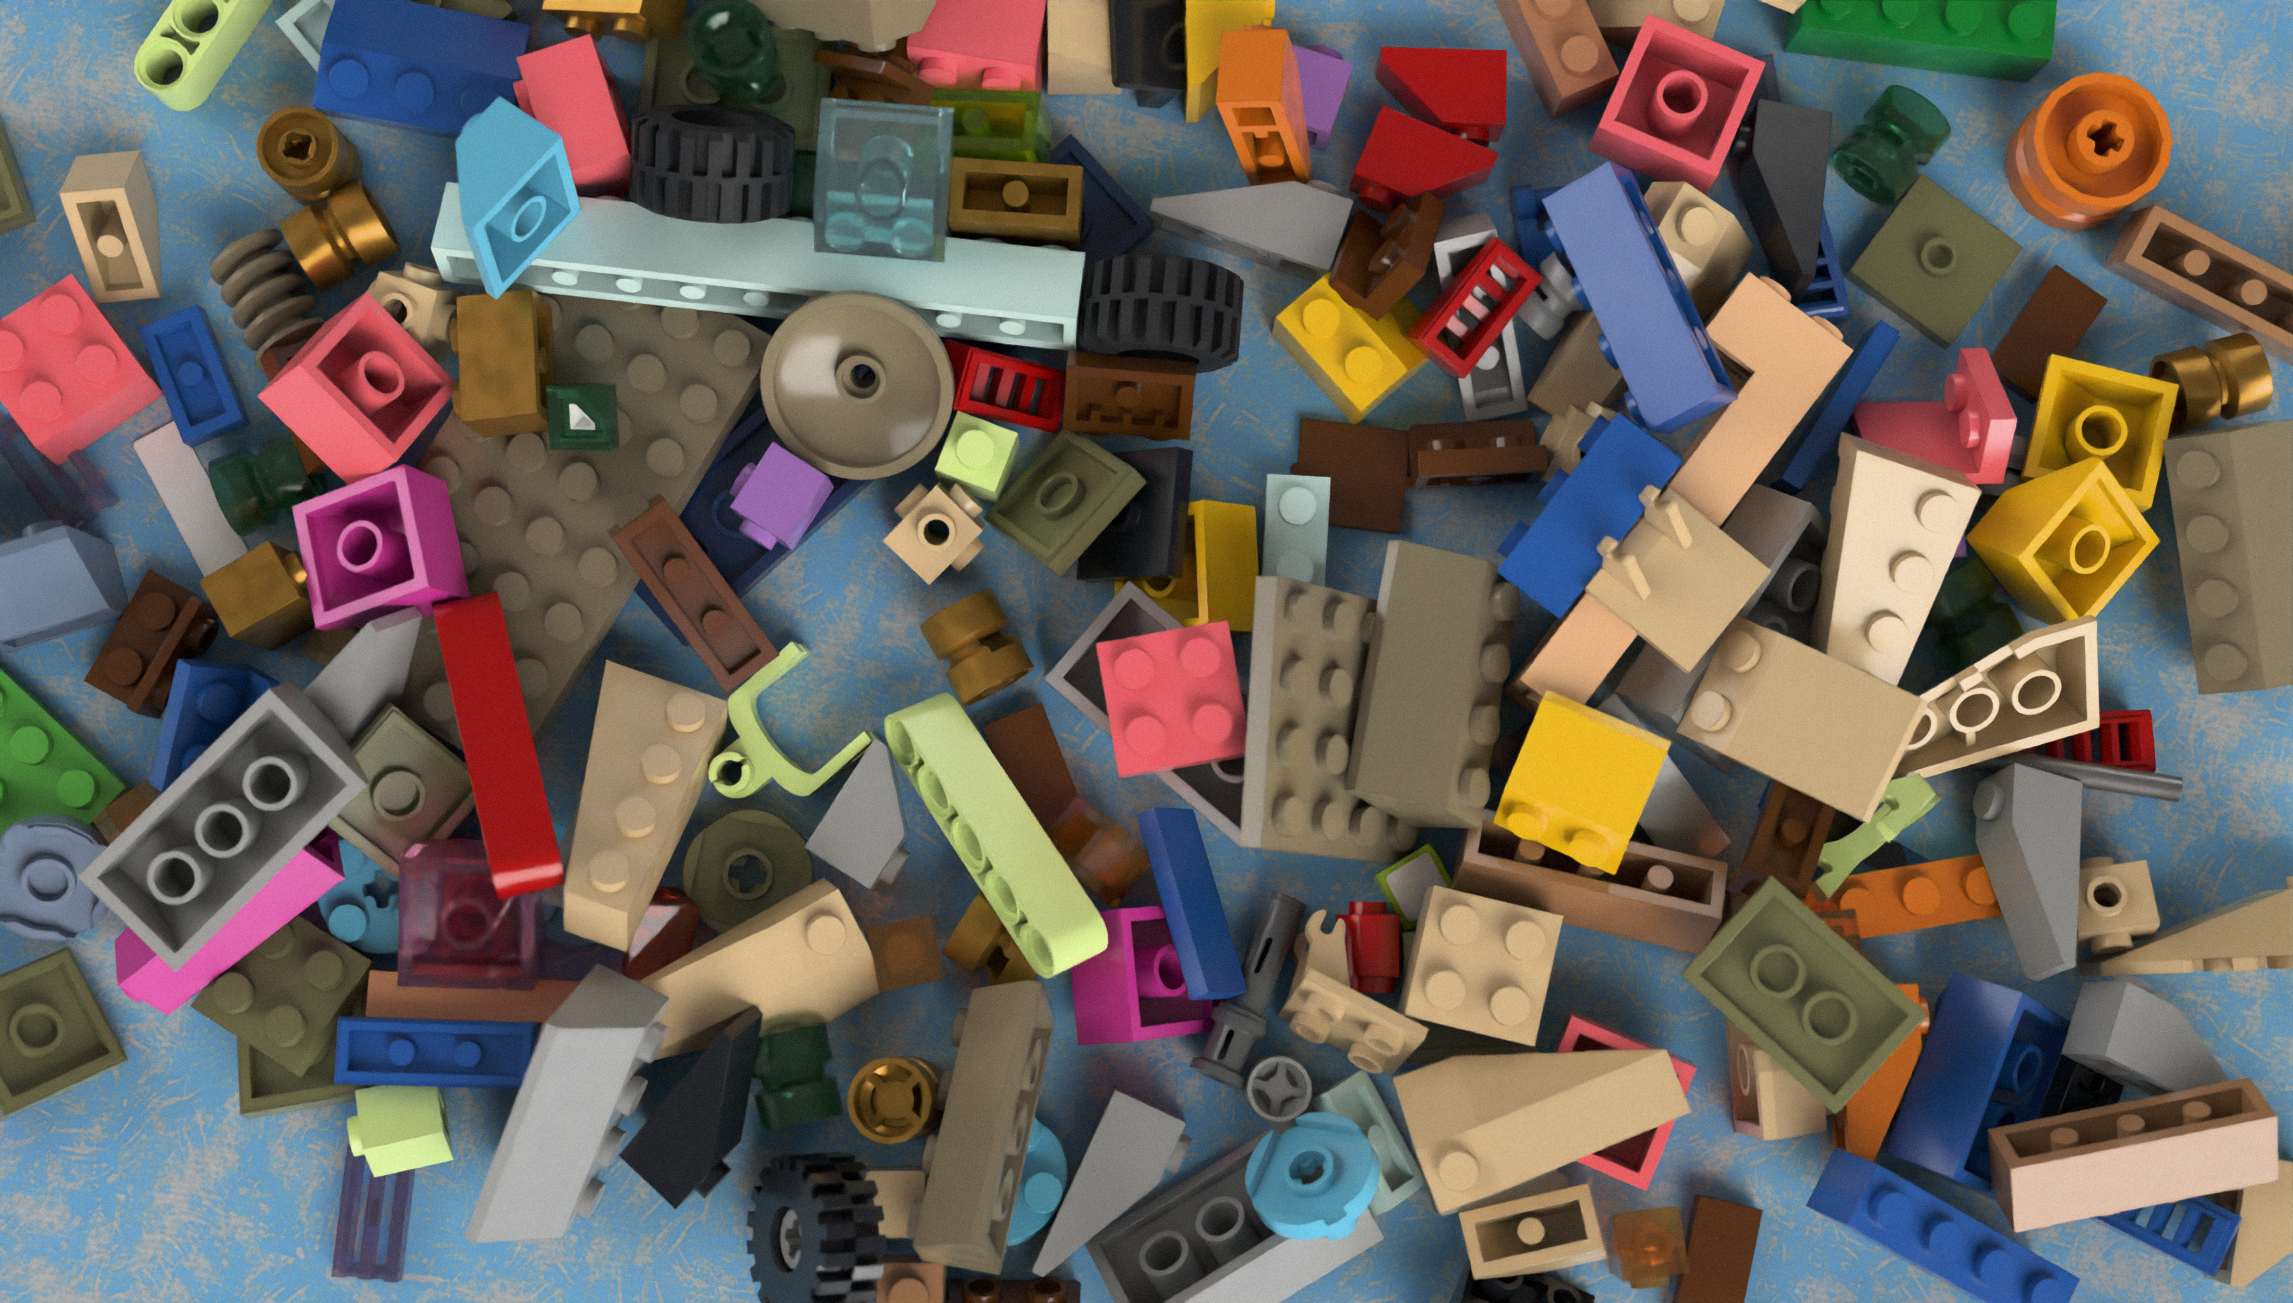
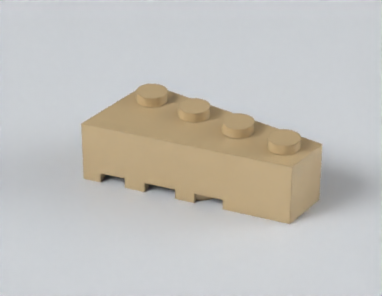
(1886, 553)
(636, 798)

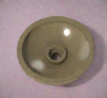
(851, 423)

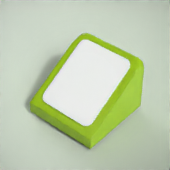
(1406, 881)

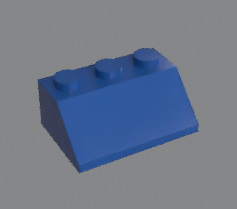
(416, 65)
(1597, 500)
(1979, 1071)

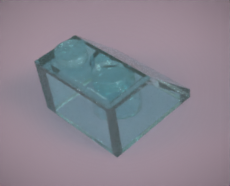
(883, 179)

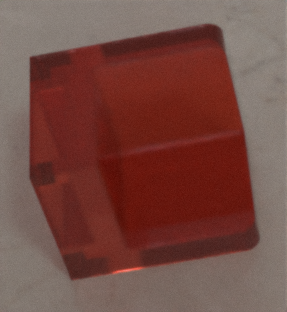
(663, 934)

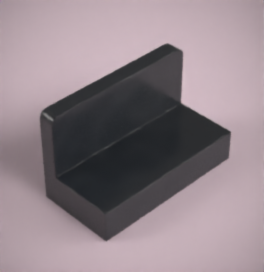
(1148, 49)

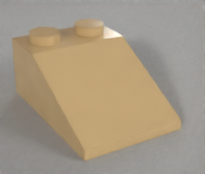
(1802, 718)

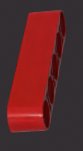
(498, 745)

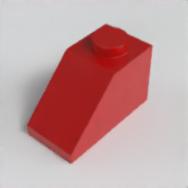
(1449, 88)
(1412, 157)

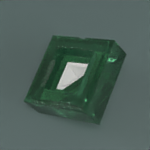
(582, 416)

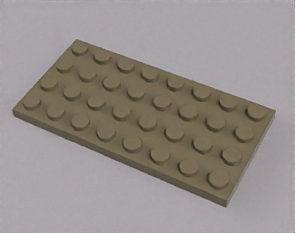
(541, 516)

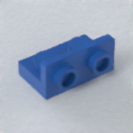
(200, 708)

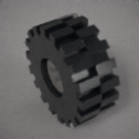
(816, 1230)

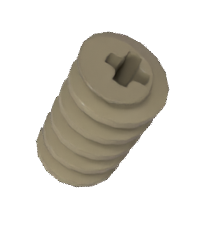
(262, 294)

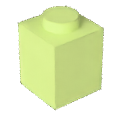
(978, 456)
(400, 1128)

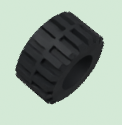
(712, 163)
(1162, 310)

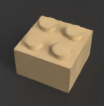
(1480, 965)

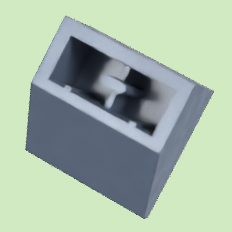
(56, 585)

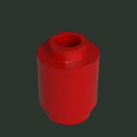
(1371, 946)

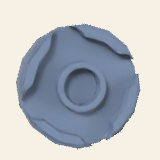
(41, 880)

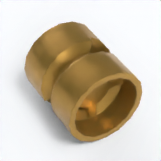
(307, 155)
(340, 235)
(2221, 379)
(977, 647)
(986, 944)
(895, 1099)

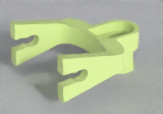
(759, 753)
(1905, 803)

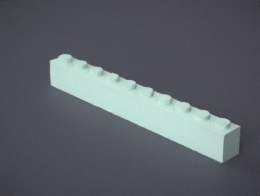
(771, 269)

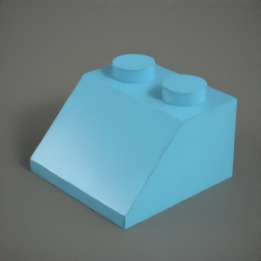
(512, 191)

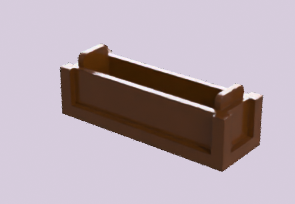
(694, 594)
(1784, 842)

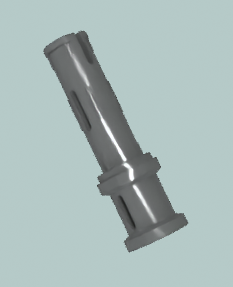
(1240, 1018)

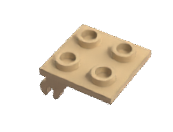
(1675, 578)
(1327, 1010)

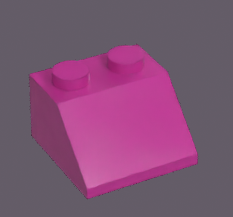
(380, 548)
(1135, 984)

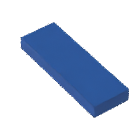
(1835, 409)
(1191, 904)
(434, 1052)

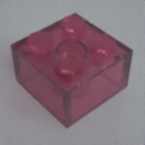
(457, 928)

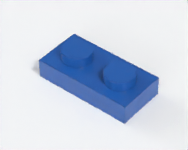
(194, 376)

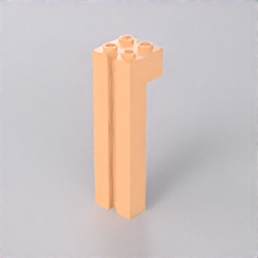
(1778, 370)

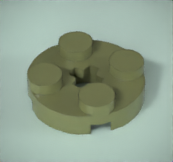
(729, 843)

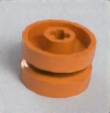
(2088, 151)

